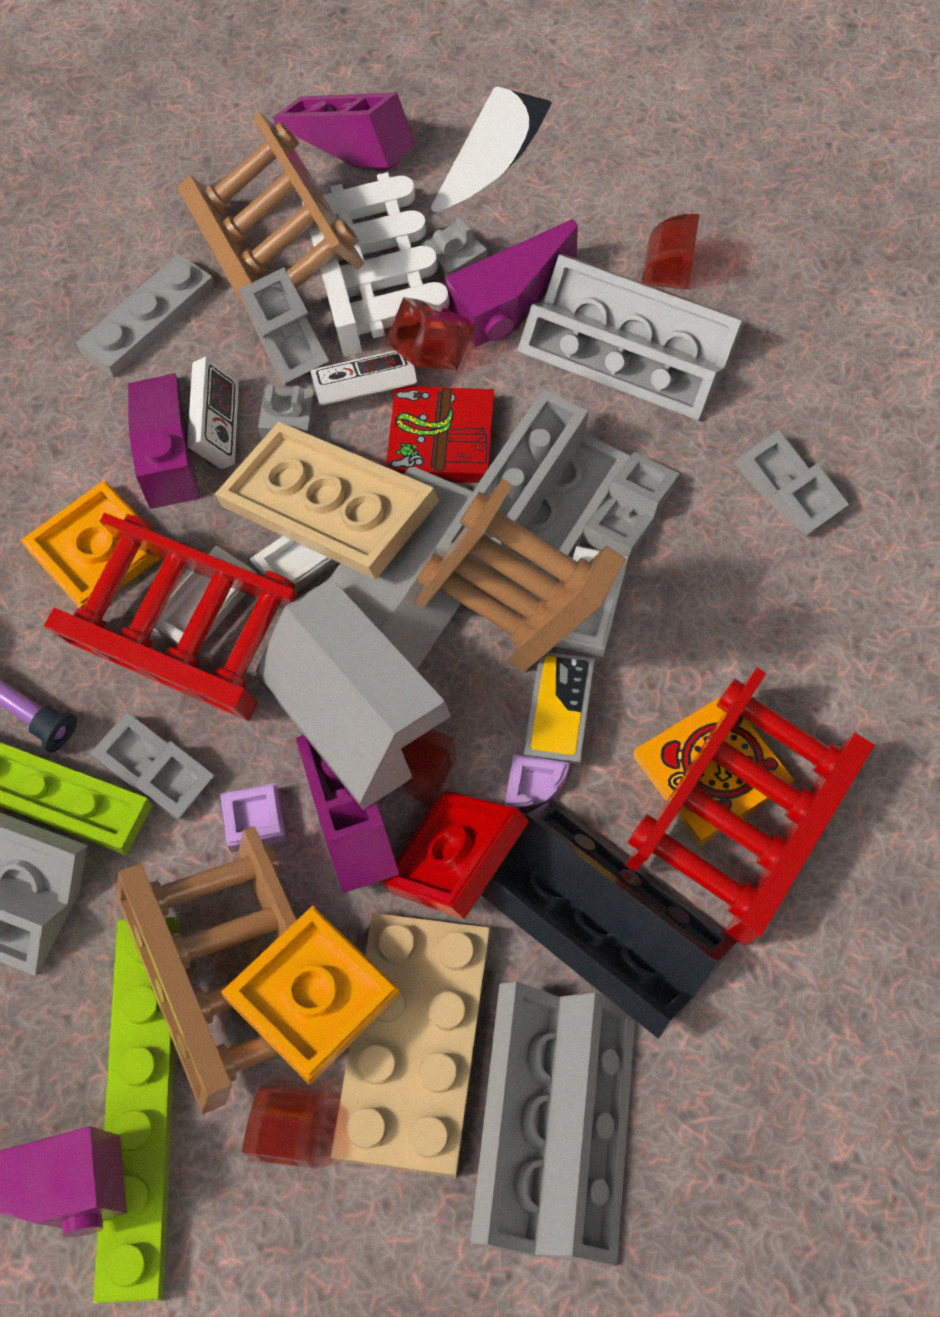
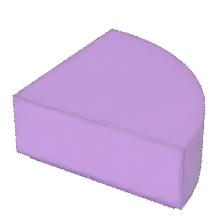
(534, 781)

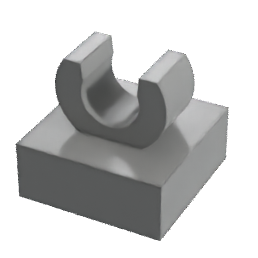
(455, 248)
(289, 406)

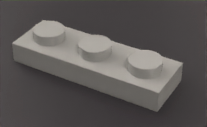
(145, 315)

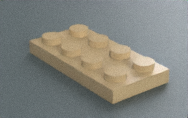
(328, 499)
(414, 1062)

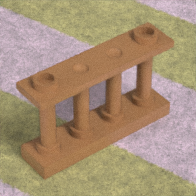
(228, 234)
(543, 620)
(167, 956)

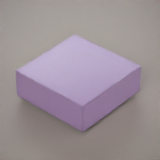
(253, 807)

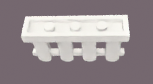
(406, 265)

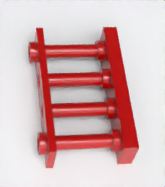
(178, 666)
(779, 856)

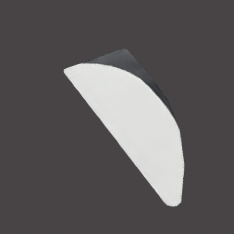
(493, 145)

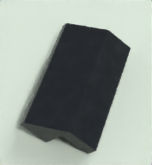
(605, 919)

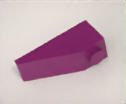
(352, 127)
(502, 288)
(160, 442)
(352, 835)
(65, 1181)

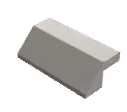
(631, 336)
(554, 474)
(392, 595)
(348, 691)
(37, 890)
(555, 1126)

